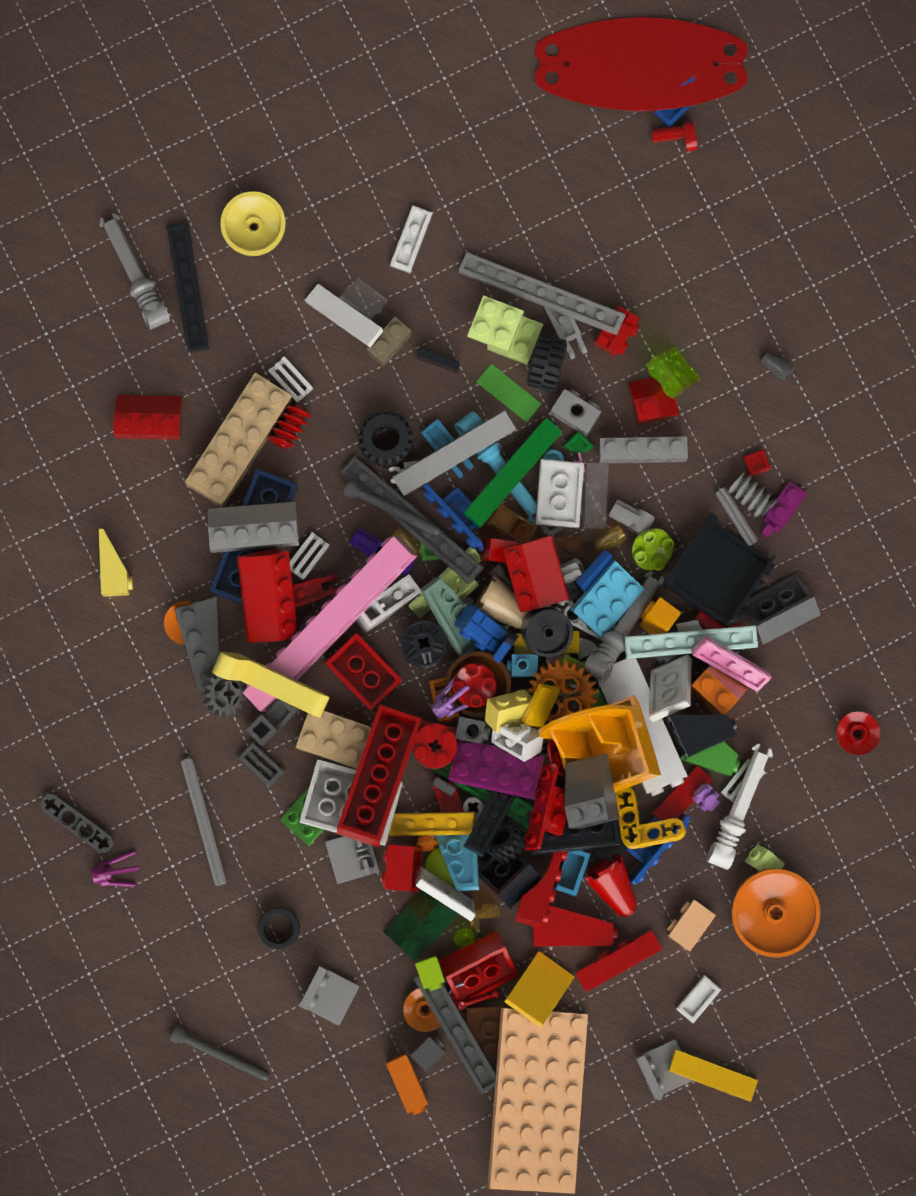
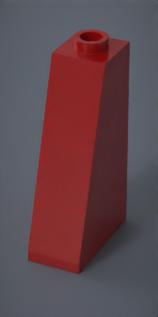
(573, 929)

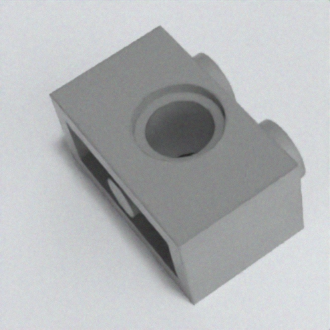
(581, 423)

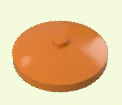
(775, 912)

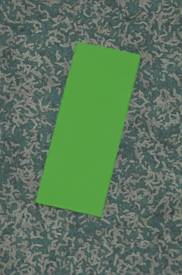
(508, 393)

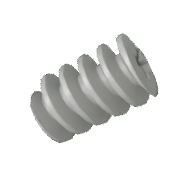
(752, 495)

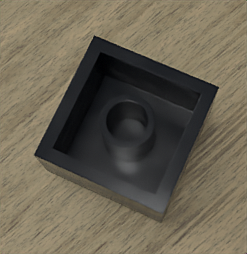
(509, 879)

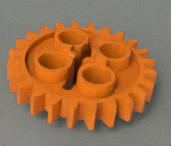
(559, 675)

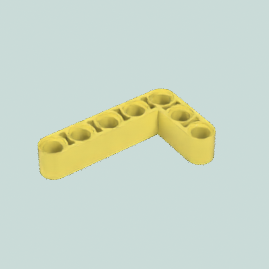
(241, 668)

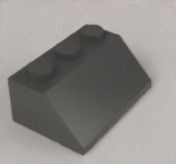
(781, 608)

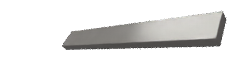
(541, 293)

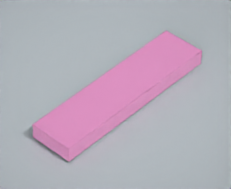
(731, 663)

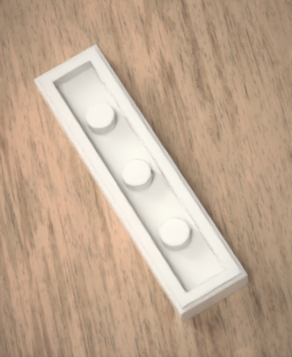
(344, 315)

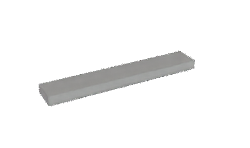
(454, 452)

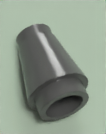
(778, 366)

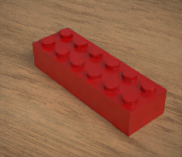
(378, 776)

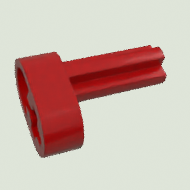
(679, 132)

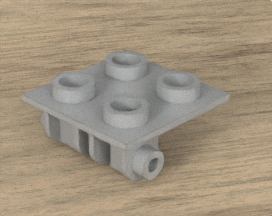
(351, 859)

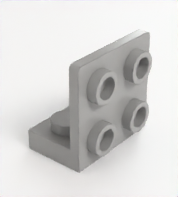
(329, 995)
(655, 1067)

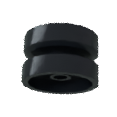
(534, 629)

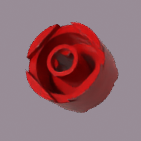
(442, 756)

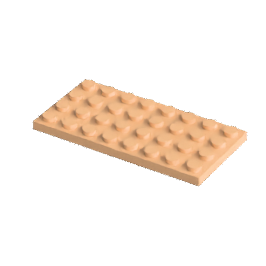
(537, 1102)

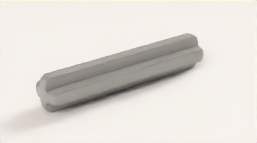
(736, 516)

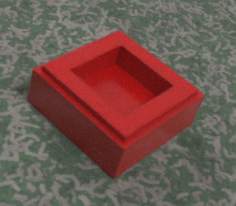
(756, 463)

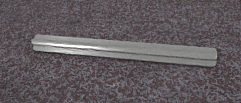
(203, 821)

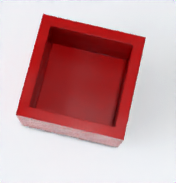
(401, 868)

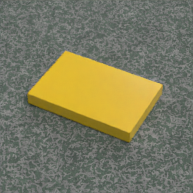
(539, 989)

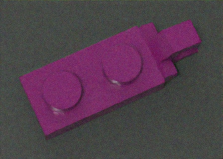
(783, 509)

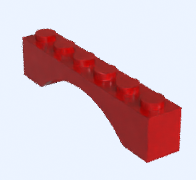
(534, 903)

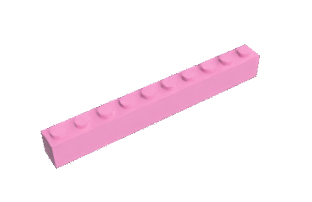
(337, 615)

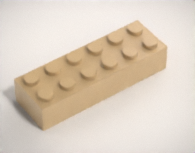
(239, 440)

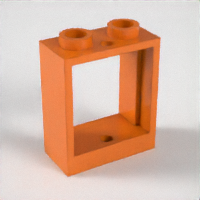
(407, 1084)

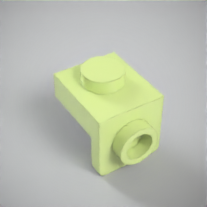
(763, 859)

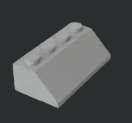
(253, 527)

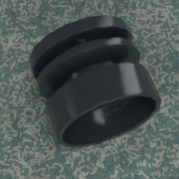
(426, 657)

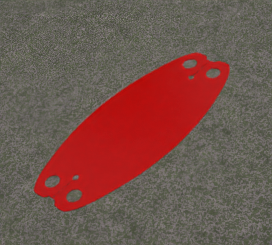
(641, 64)

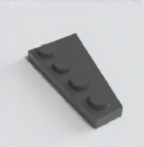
(200, 635)

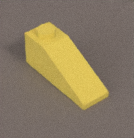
(114, 575)

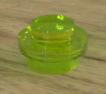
(463, 937)

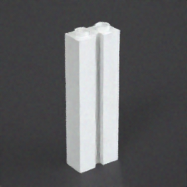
(628, 680)

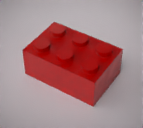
(363, 672)

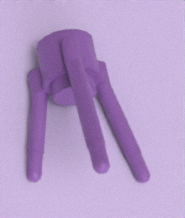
(444, 705)

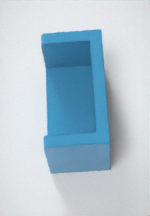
(572, 872)

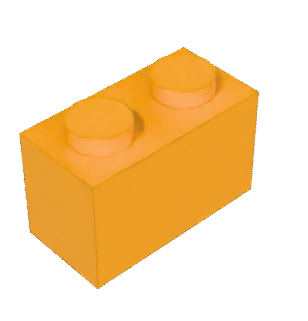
(658, 617)

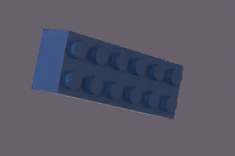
(263, 490)

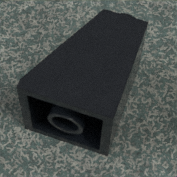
(700, 732)

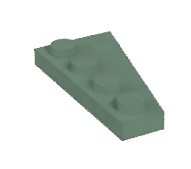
(447, 609)

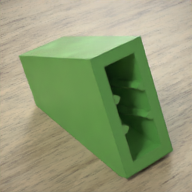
(717, 759)

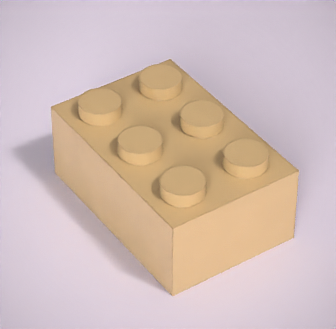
(334, 738)

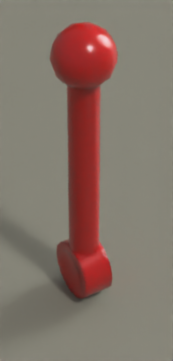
(461, 1005)

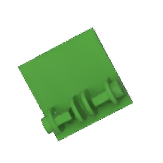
(292, 818)

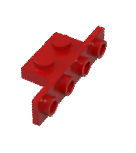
(548, 809)
(618, 961)

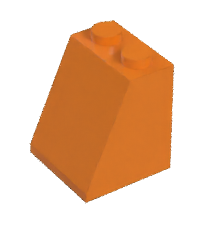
(717, 690)

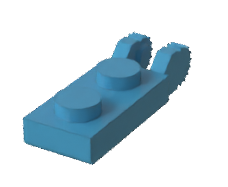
(438, 437)

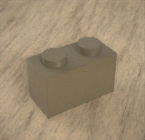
(389, 342)

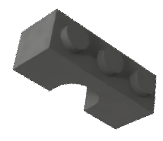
(272, 721)

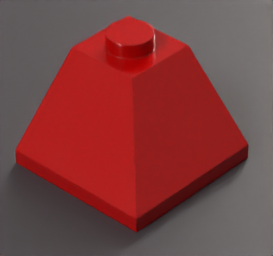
(651, 402)

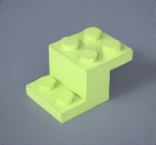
(505, 330)

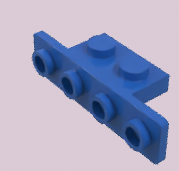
(453, 507)
(650, 855)

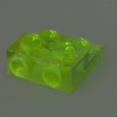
(672, 372)

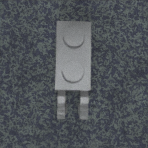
(566, 329)

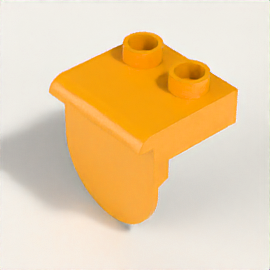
(608, 729)

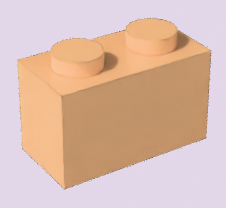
(690, 925)

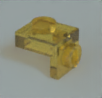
(487, 911)

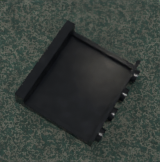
(718, 573)

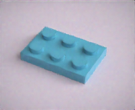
(607, 599)

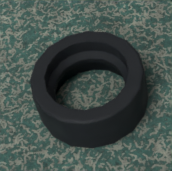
(262, 928)

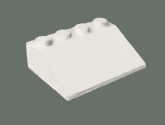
(328, 797)

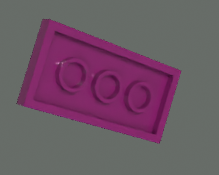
(495, 769)

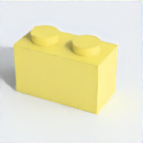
(507, 709)

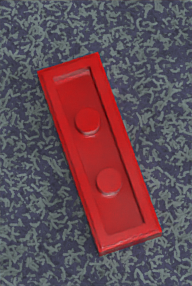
(682, 796)

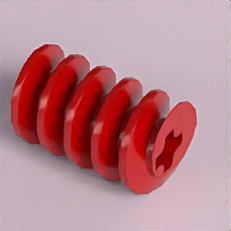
(289, 426)

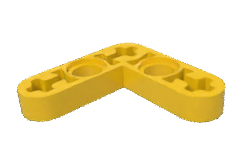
(641, 831)

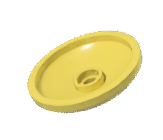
(253, 209)

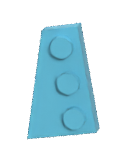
(460, 861)

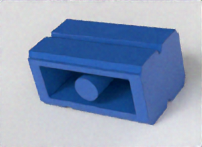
(480, 628)

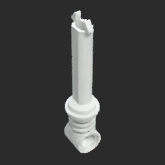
(722, 852)

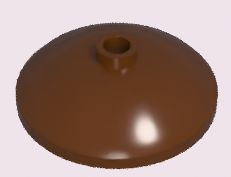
(499, 670)

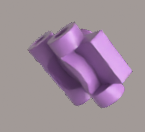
(707, 798)

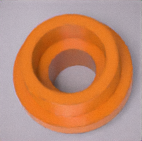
(426, 843)

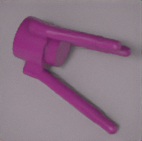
(103, 874)

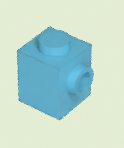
(523, 665)

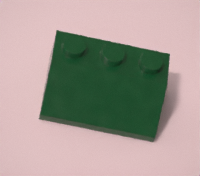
(420, 924)

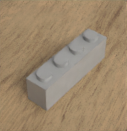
(643, 450)

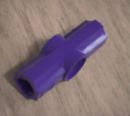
(369, 544)

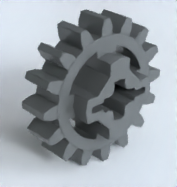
(222, 695)

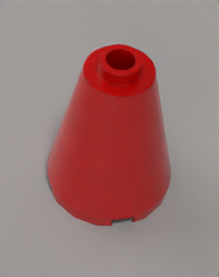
(613, 885)

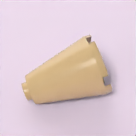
(500, 603)

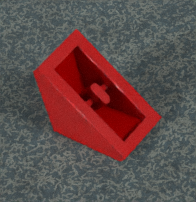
(494, 549)

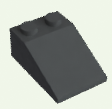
(589, 792)

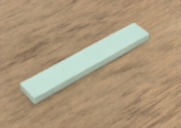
(684, 642)

